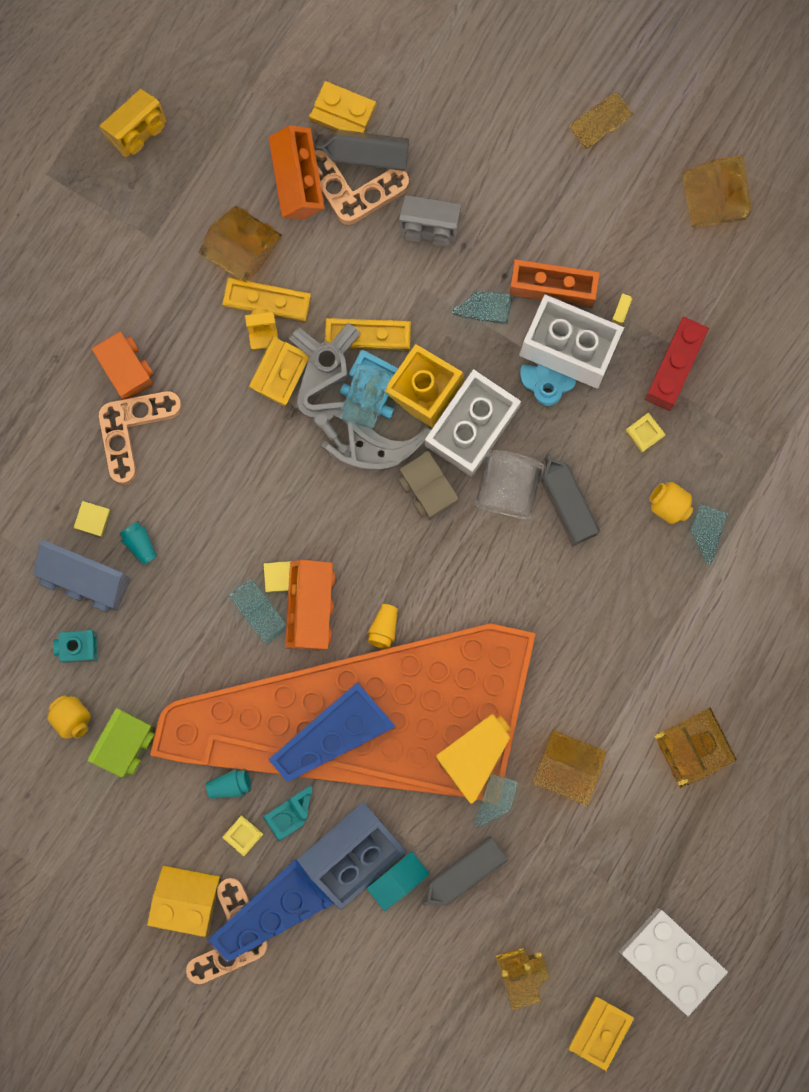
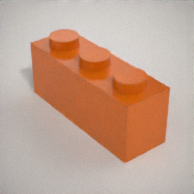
(296, 172)
(563, 283)
(309, 605)

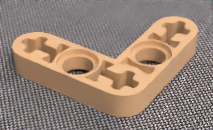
(347, 197)
(127, 420)
(241, 960)

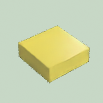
(622, 309)
(645, 432)
(92, 519)
(276, 576)
(243, 835)

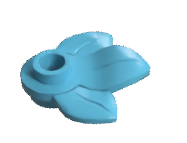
(543, 378)

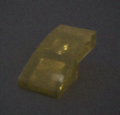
(600, 120)

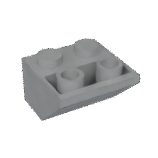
(429, 220)

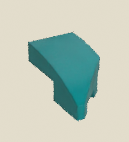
(289, 815)

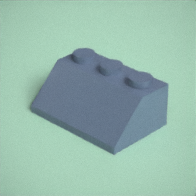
(80, 576)
(351, 855)

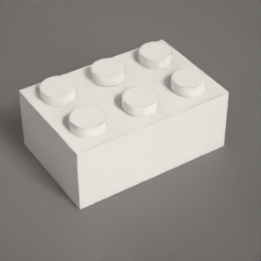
(571, 341)
(472, 423)
(673, 961)

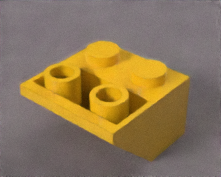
(134, 123)

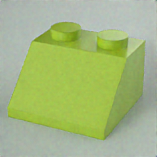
(122, 744)

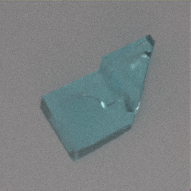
(486, 307)
(707, 530)
(496, 799)

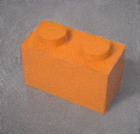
(122, 365)

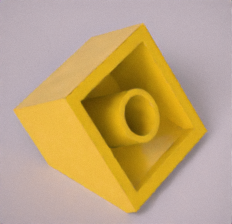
(425, 385)
(184, 901)

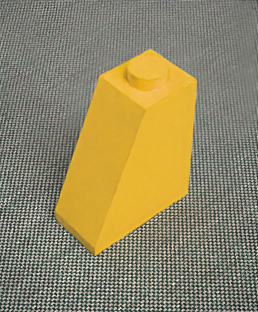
(475, 755)

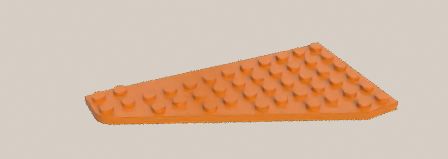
(425, 687)

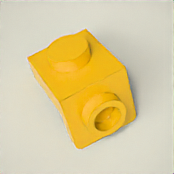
(261, 328)

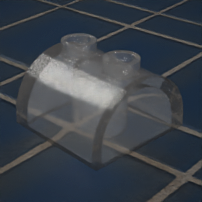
(509, 484)

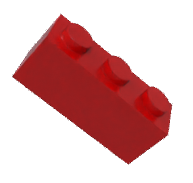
(676, 363)

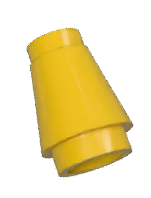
(383, 627)

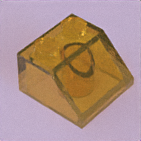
(695, 748)

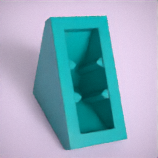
(398, 881)

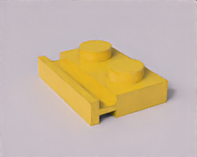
(342, 109)
(279, 371)
(600, 1033)

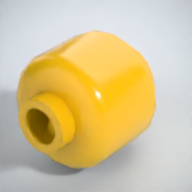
(671, 502)
(69, 717)

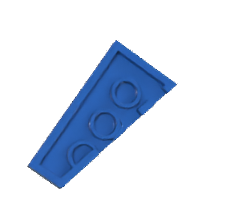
(337, 730)
(274, 909)

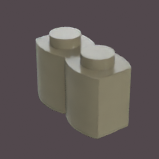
(428, 486)

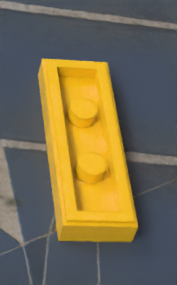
(253, 296)
(374, 333)

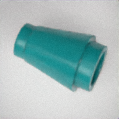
(138, 542)
(231, 784)

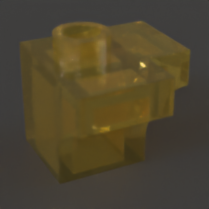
(522, 976)

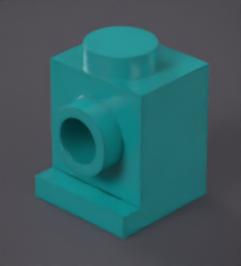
(86, 648)

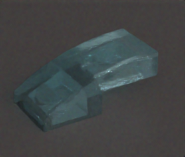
(258, 611)

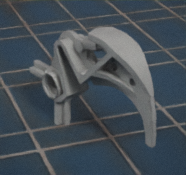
(321, 378)

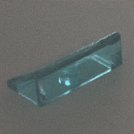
(365, 396)

